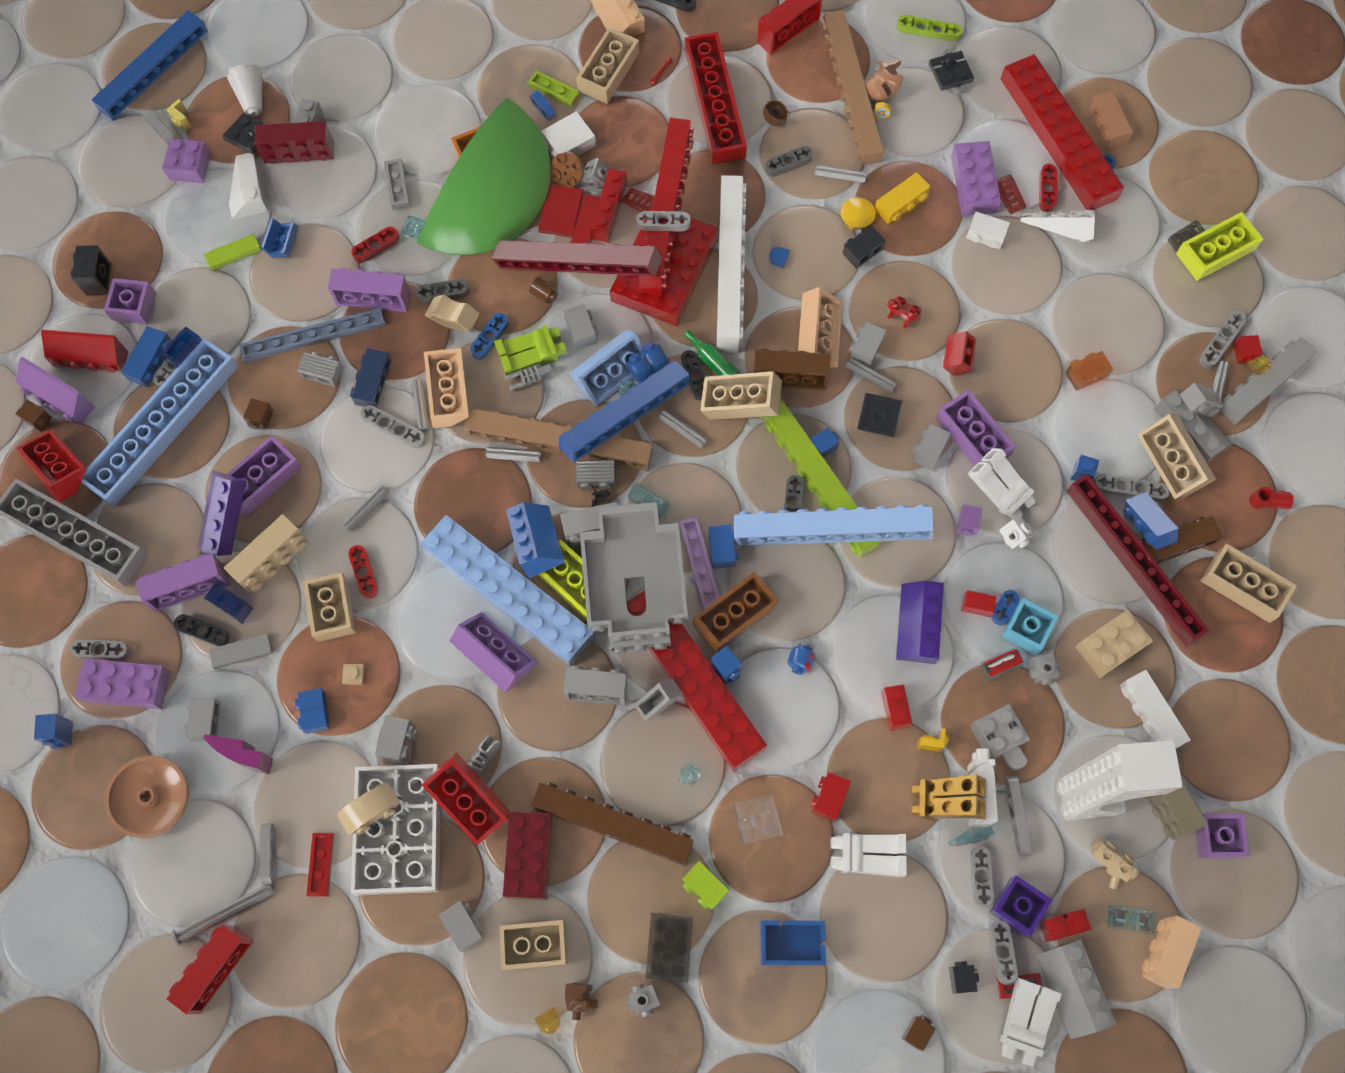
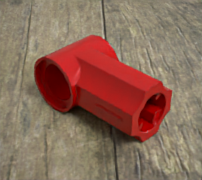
(1271, 499)

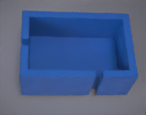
(792, 944)

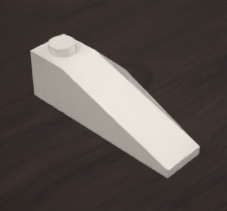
(246, 188)
(1075, 225)

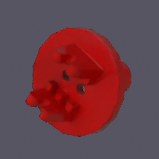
(903, 309)

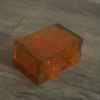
(1088, 370)

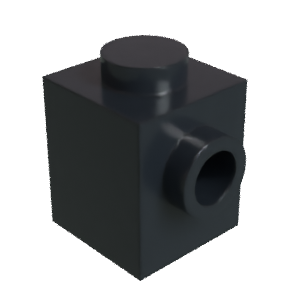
(963, 978)

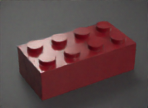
(294, 142)
(527, 856)

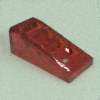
(1008, 183)
(648, 198)

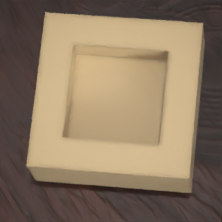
(353, 674)

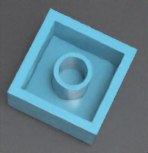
(1029, 626)

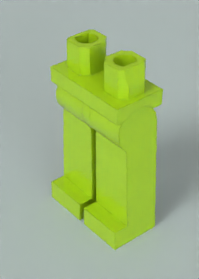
(530, 349)

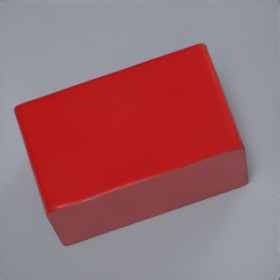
(978, 603)

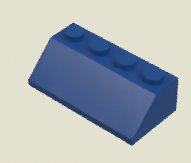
(535, 537)

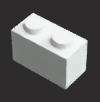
(987, 230)

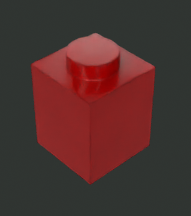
(1247, 348)

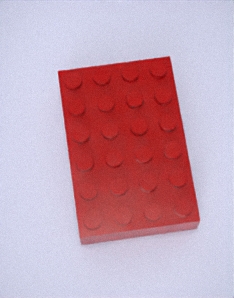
(687, 264)

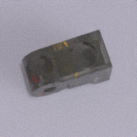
(1185, 234)

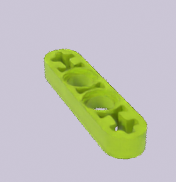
(929, 31)

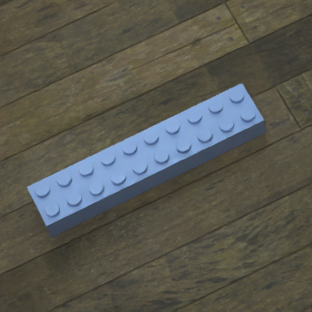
(158, 422)
(834, 526)
(508, 590)

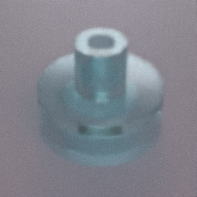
(626, 386)
(689, 774)

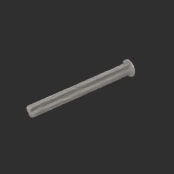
(222, 914)

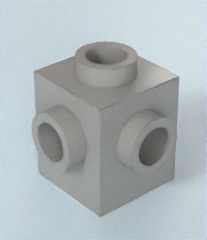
(595, 173)
(1044, 669)
(651, 1000)

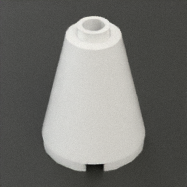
(247, 87)

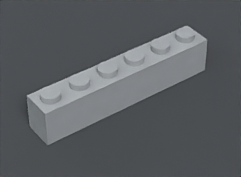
(1261, 386)

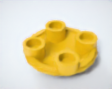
(857, 213)

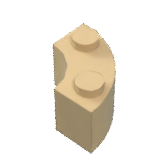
(452, 314)
(368, 808)

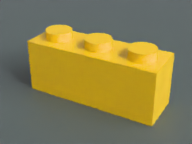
(902, 198)

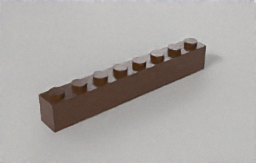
(612, 823)

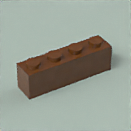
(1190, 538)

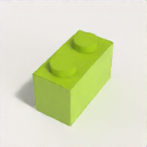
(704, 886)

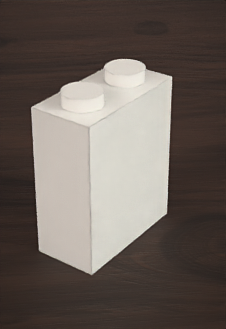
(569, 136)

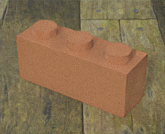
(1110, 119)

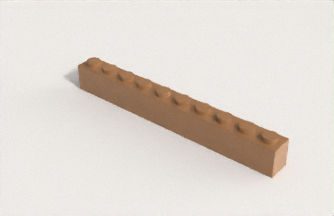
(852, 88)
(545, 437)

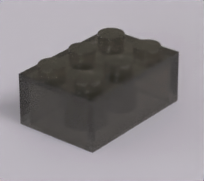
(669, 947)

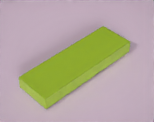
(553, 88)
(232, 252)

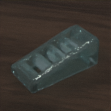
(414, 221)

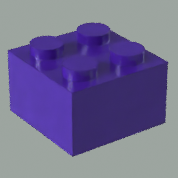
(1021, 906)

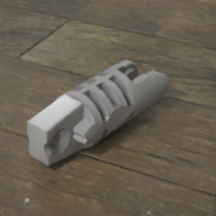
(529, 375)
(483, 754)

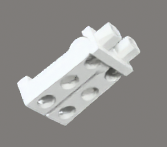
(1002, 483)
(983, 766)
(855, 846)
(1028, 1020)

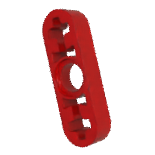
(1052, 181)
(361, 247)
(369, 577)

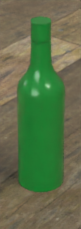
(712, 356)

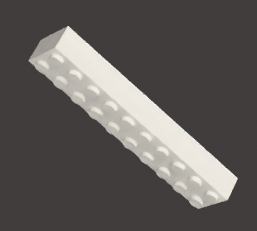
(731, 265)

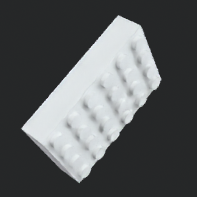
(404, 849)

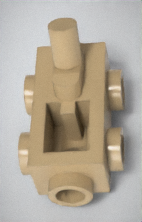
(1117, 864)

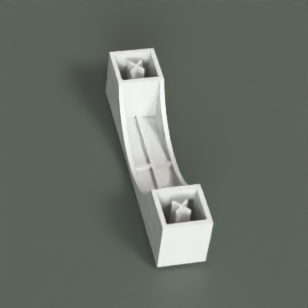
(1117, 776)

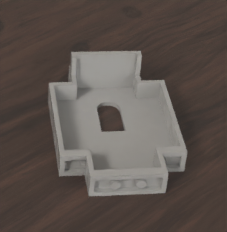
(627, 548)

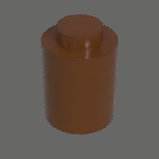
(543, 290)

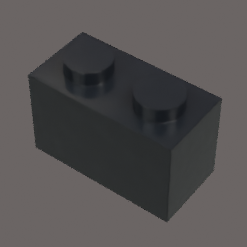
(863, 246)

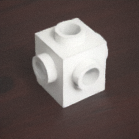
(1017, 533)

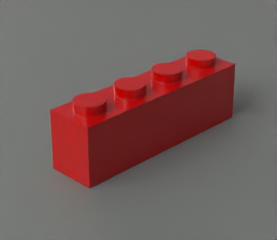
(608, 205)

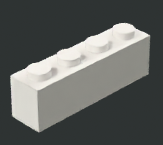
(1153, 709)

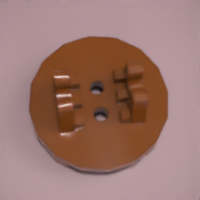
(574, 172)

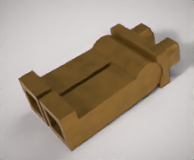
(951, 798)

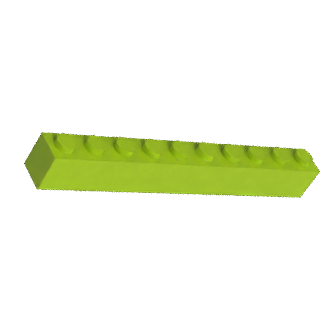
(813, 468)

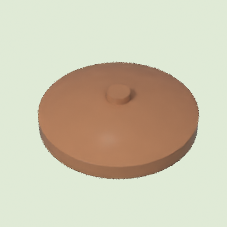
(146, 797)

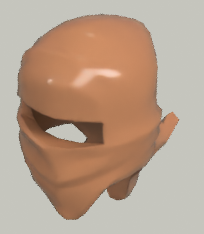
(885, 81)

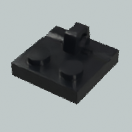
(951, 70)
(243, 133)
(879, 415)

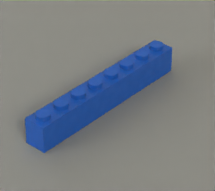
(149, 65)
(623, 411)

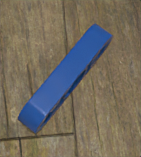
(489, 328)

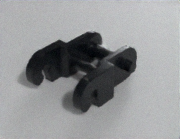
(594, 502)

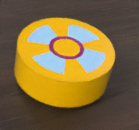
(881, 110)

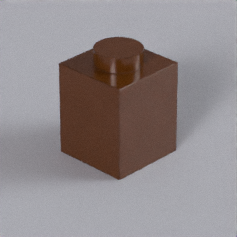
(258, 414)
(33, 415)
(919, 1032)

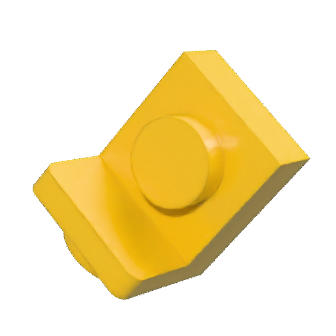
(929, 742)

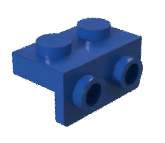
(279, 238)

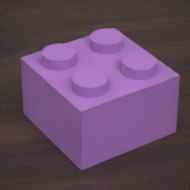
(186, 160)
(130, 301)
(1223, 837)

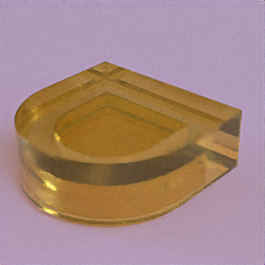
(1259, 364)
(548, 1021)

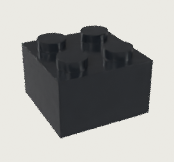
(91, 270)

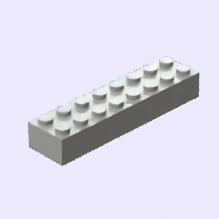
(71, 532)

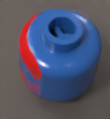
(801, 659)

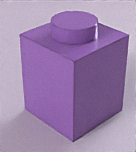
(969, 520)

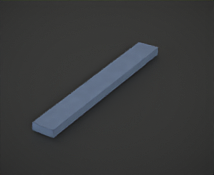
(312, 335)

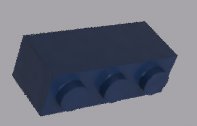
(371, 378)

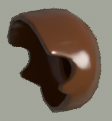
(775, 113)

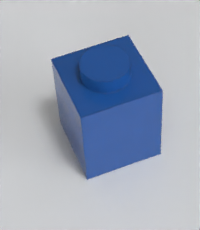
(826, 442)
(1083, 466)

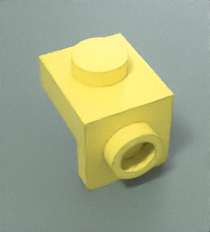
(176, 113)

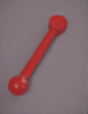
(653, 80)

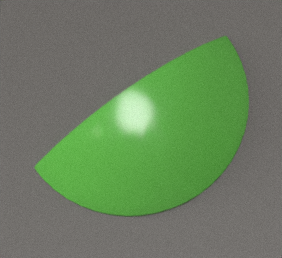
(492, 187)

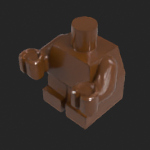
(578, 999)

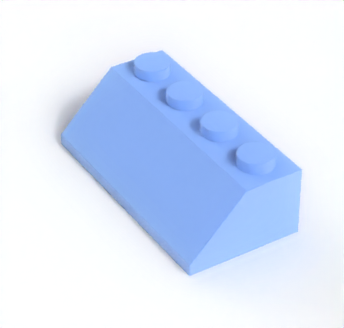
(607, 367)

